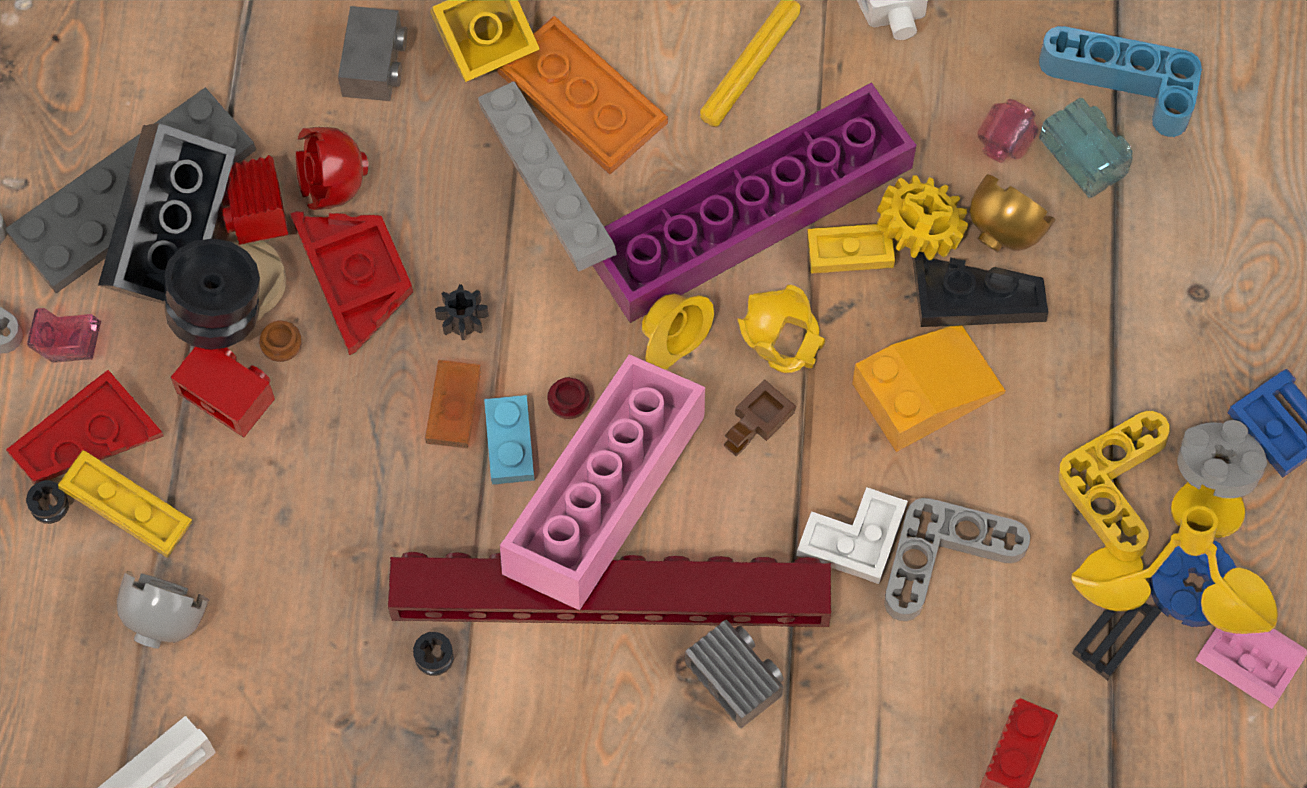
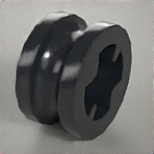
(54, 513)
(431, 639)

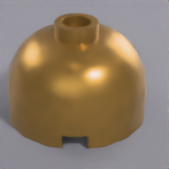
(1007, 217)

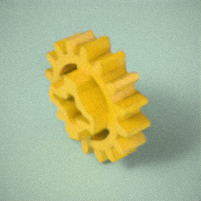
(922, 217)

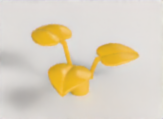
(1233, 604)

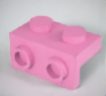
(1254, 661)

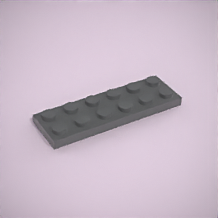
(76, 223)

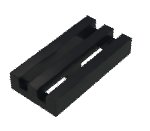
(1093, 661)

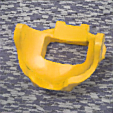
(766, 319)

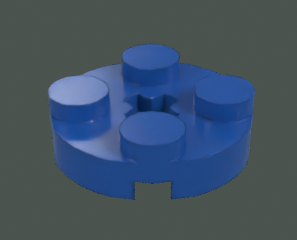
(1173, 596)

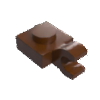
(759, 413)

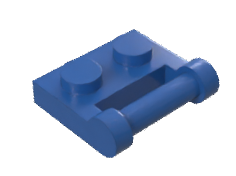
(1272, 424)

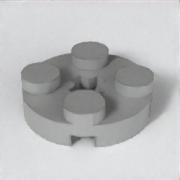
(1228, 441)

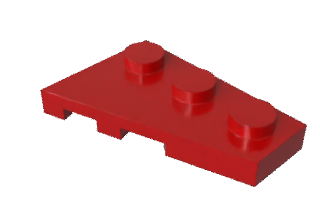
(97, 420)

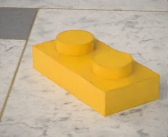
(849, 248)

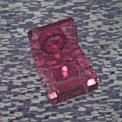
(63, 337)

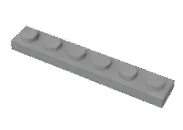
(547, 176)

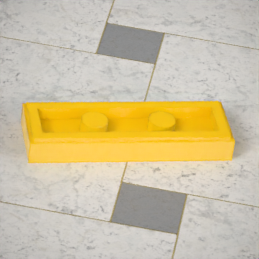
(125, 503)

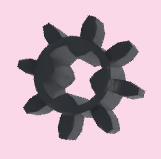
(461, 300)

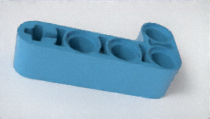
(1120, 74)

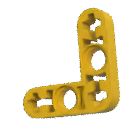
(1101, 472)

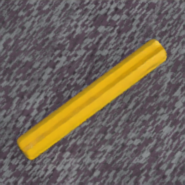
(749, 62)

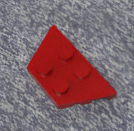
(355, 271)

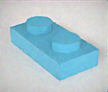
(509, 439)

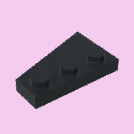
(973, 296)

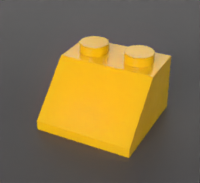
(483, 34)

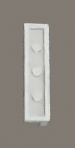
(165, 760)

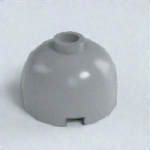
(158, 609)

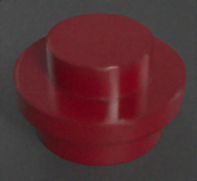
(568, 398)

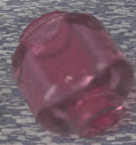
(1007, 131)

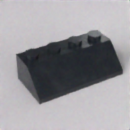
(165, 205)

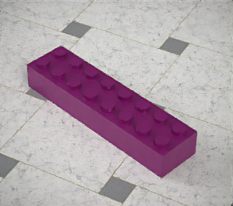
(754, 200)

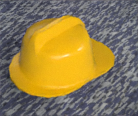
(676, 327)

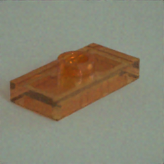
(453, 404)

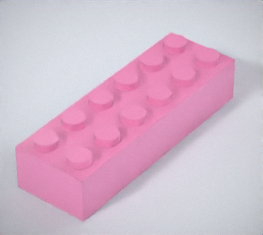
(603, 482)

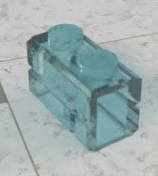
(1086, 147)

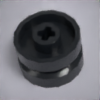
(211, 293)

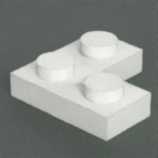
(859, 547)

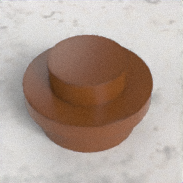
(280, 341)

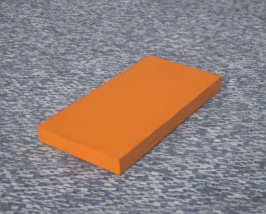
(584, 96)

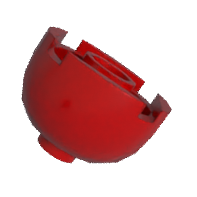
(329, 167)

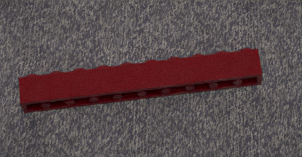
(627, 592)

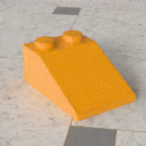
(925, 384)

